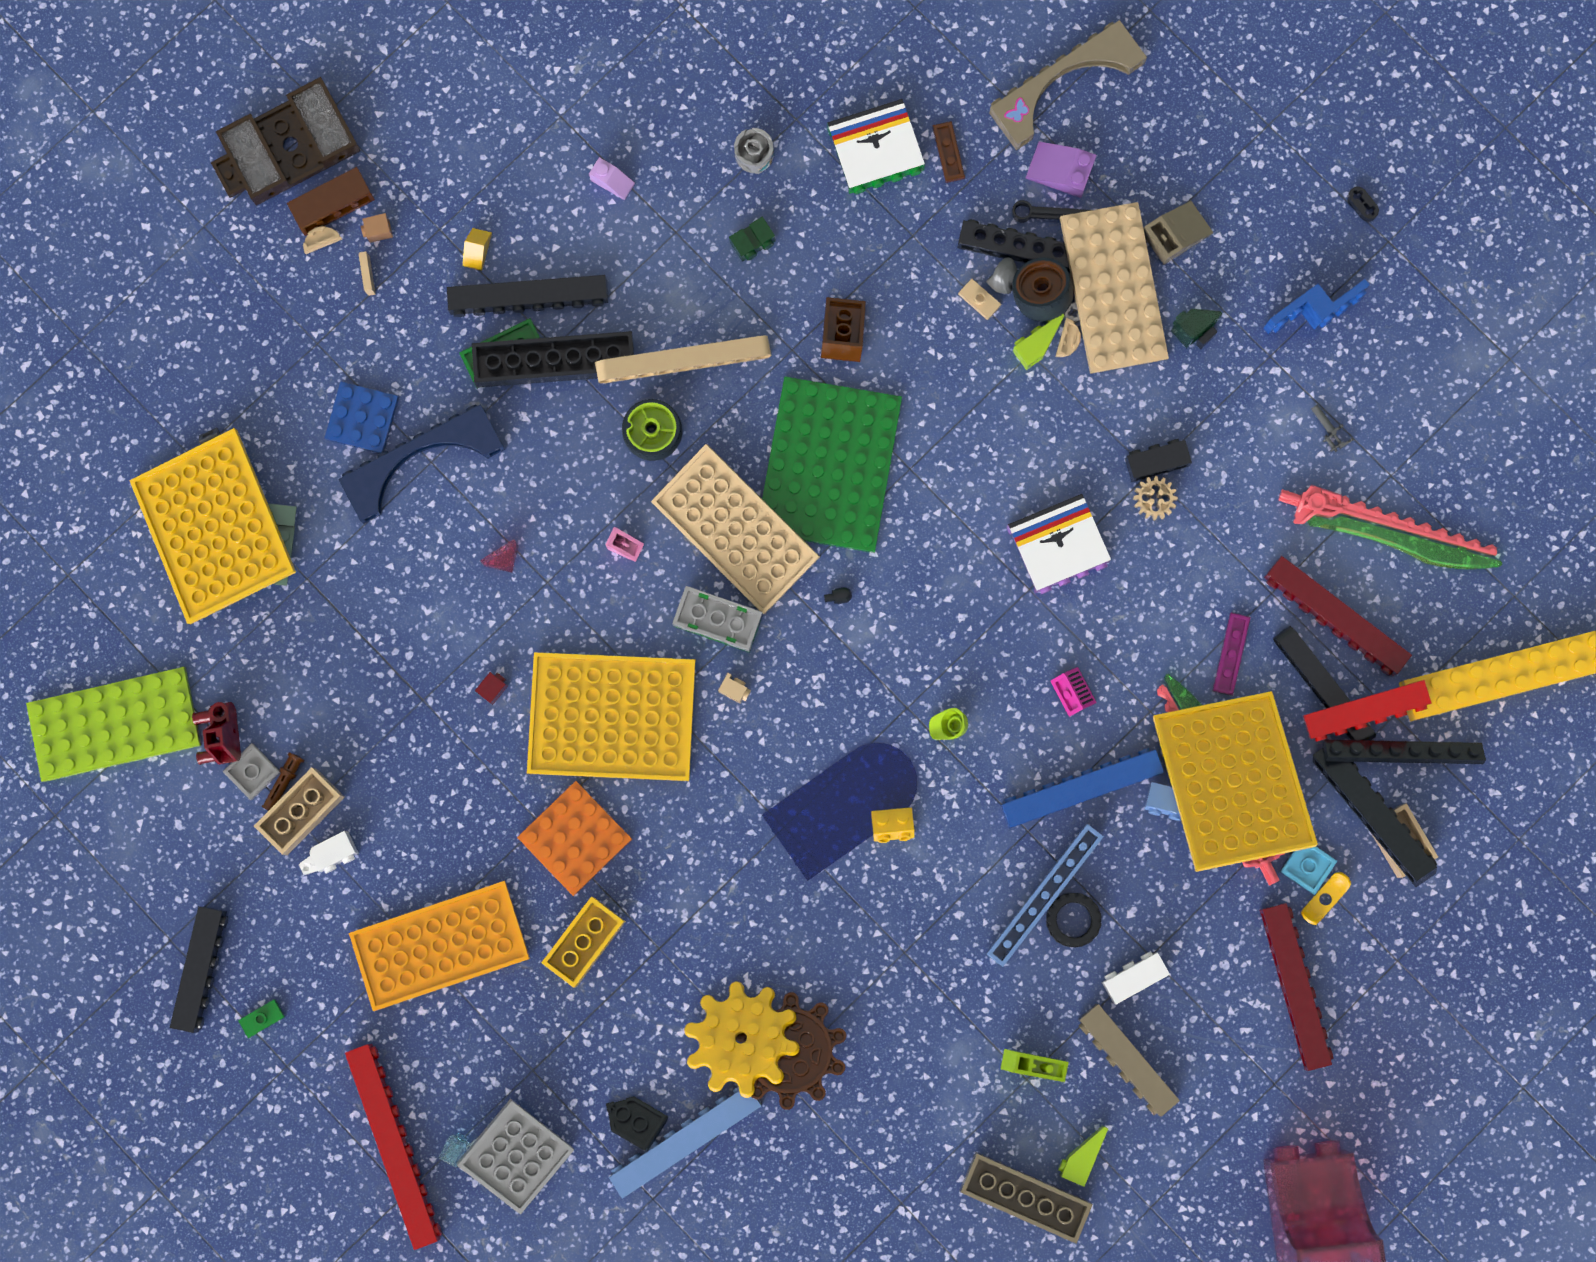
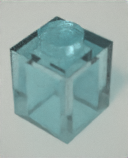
(454, 1149)

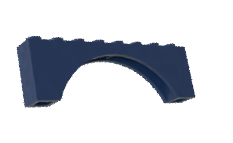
(368, 483)

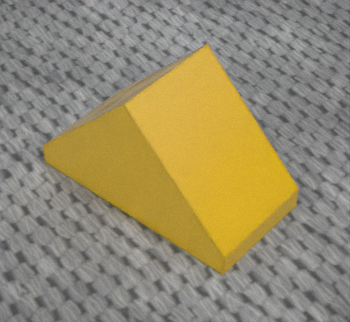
(476, 248)

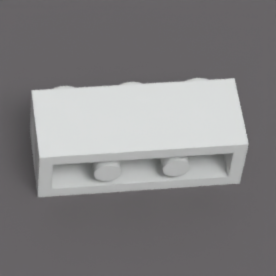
(1135, 977)

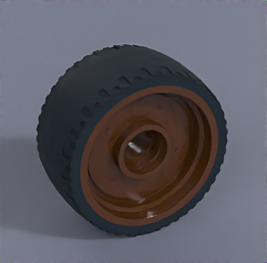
(1042, 289)

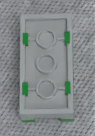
(717, 619)

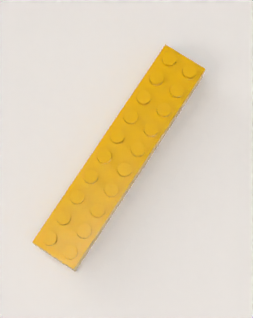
(1507, 674)

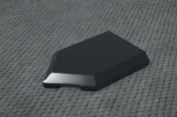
(636, 1121)

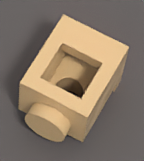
(734, 689)

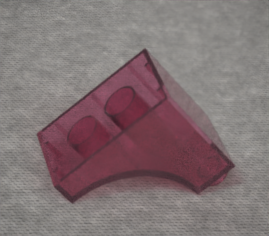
(1319, 1207)

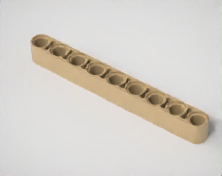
(683, 359)

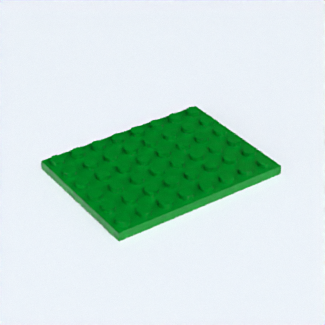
(831, 462)

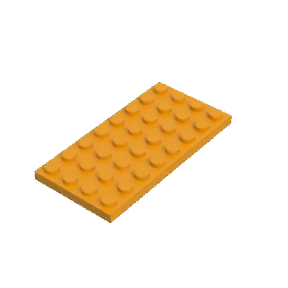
(439, 946)

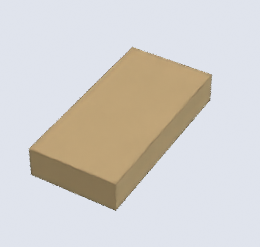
(367, 275)

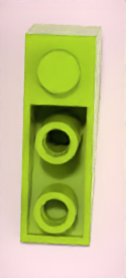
(1034, 347)

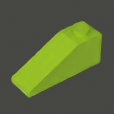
(1034, 1065)
(1081, 1160)

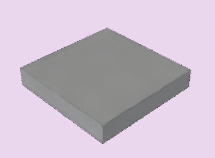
(252, 771)

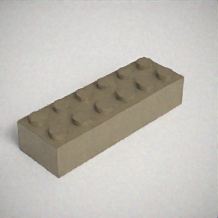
(1025, 1197)

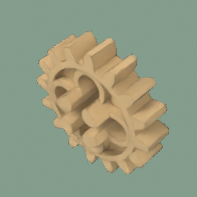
(1146, 506)

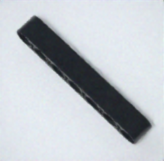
(1316, 676)

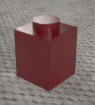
(492, 687)

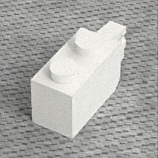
(329, 854)

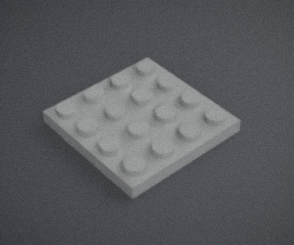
(515, 1156)

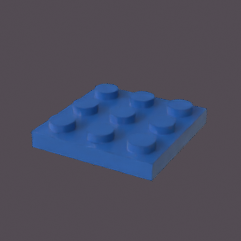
(361, 417)

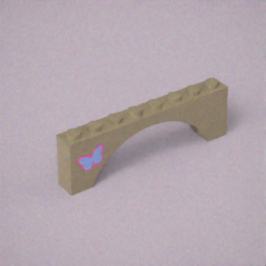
(1109, 49)

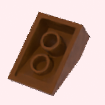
(843, 329)

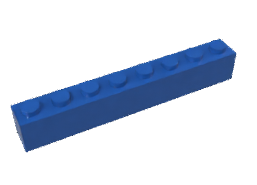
(1083, 788)

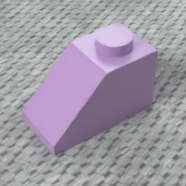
(611, 178)

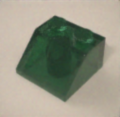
(1193, 324)

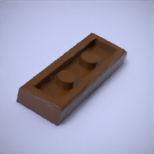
(948, 152)

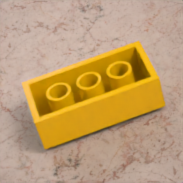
(583, 942)

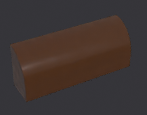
(330, 201)

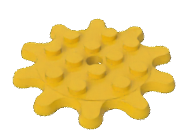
(755, 1056)

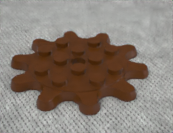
(814, 1059)

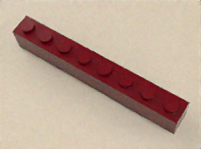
(1337, 616)
(1295, 987)

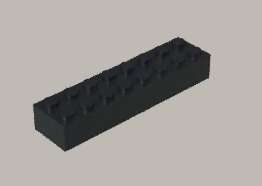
(546, 358)

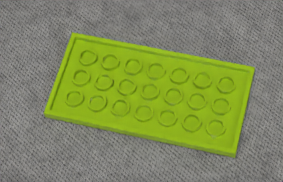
(113, 724)

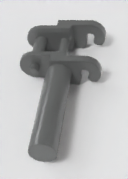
(1330, 429)

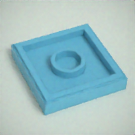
(1308, 868)

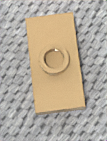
(979, 299)

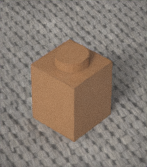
(376, 228)

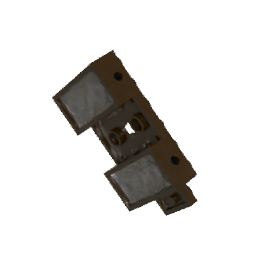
(256, 149)

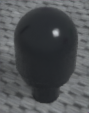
(839, 595)

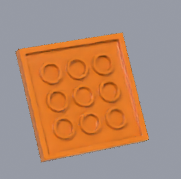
(574, 838)

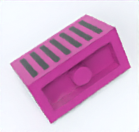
(1073, 691)

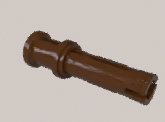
(287, 773)

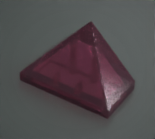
(502, 558)

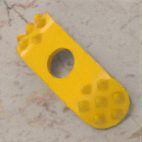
(1336, 888)

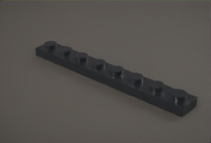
(1403, 751)

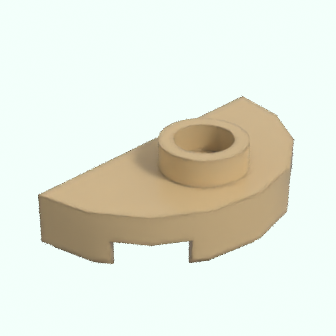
(319, 238)
(1069, 339)

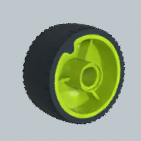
(659, 443)

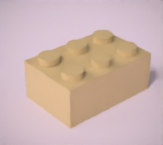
(1406, 816)

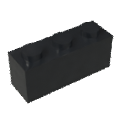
(1158, 460)

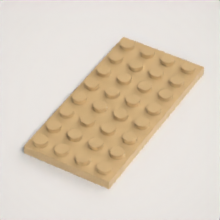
(1114, 287)
(735, 529)

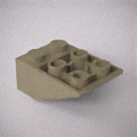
(1176, 232)

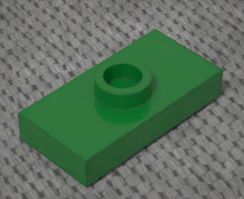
(261, 1018)

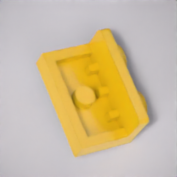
(892, 825)

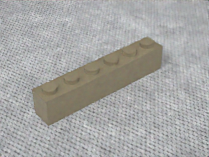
(1128, 1060)

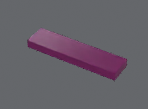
(1231, 654)

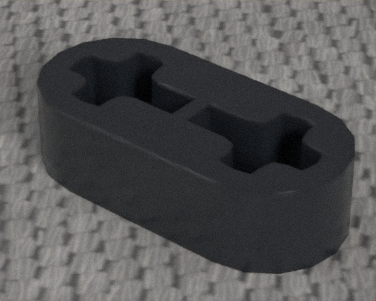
(1366, 201)

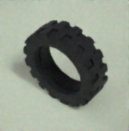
(1089, 904)

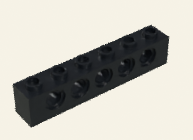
(1007, 250)

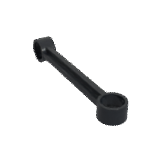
(1042, 212)

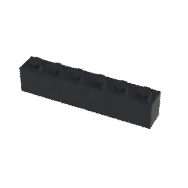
(198, 969)

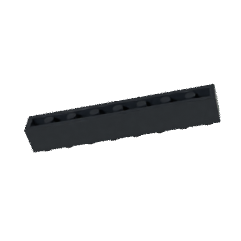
(527, 295)
(1378, 818)

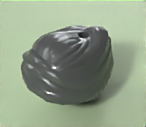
(1003, 276)

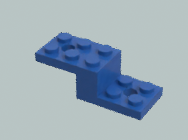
(1317, 307)

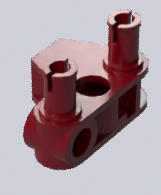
(225, 728)

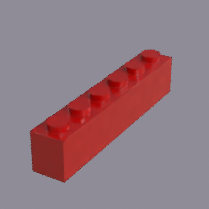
(1367, 709)

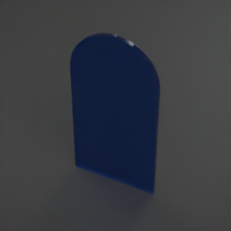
(835, 807)

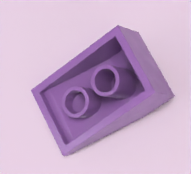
(1061, 168)

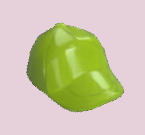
(948, 725)

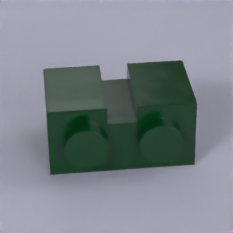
(752, 239)

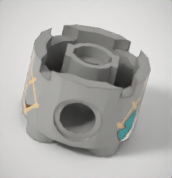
(754, 150)

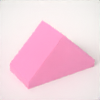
(624, 544)

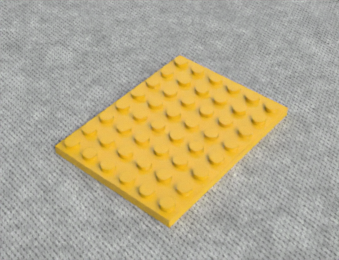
(212, 526)
(611, 716)
(1234, 781)

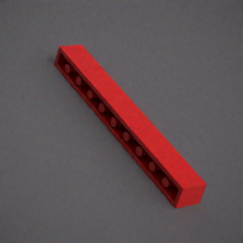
(393, 1146)

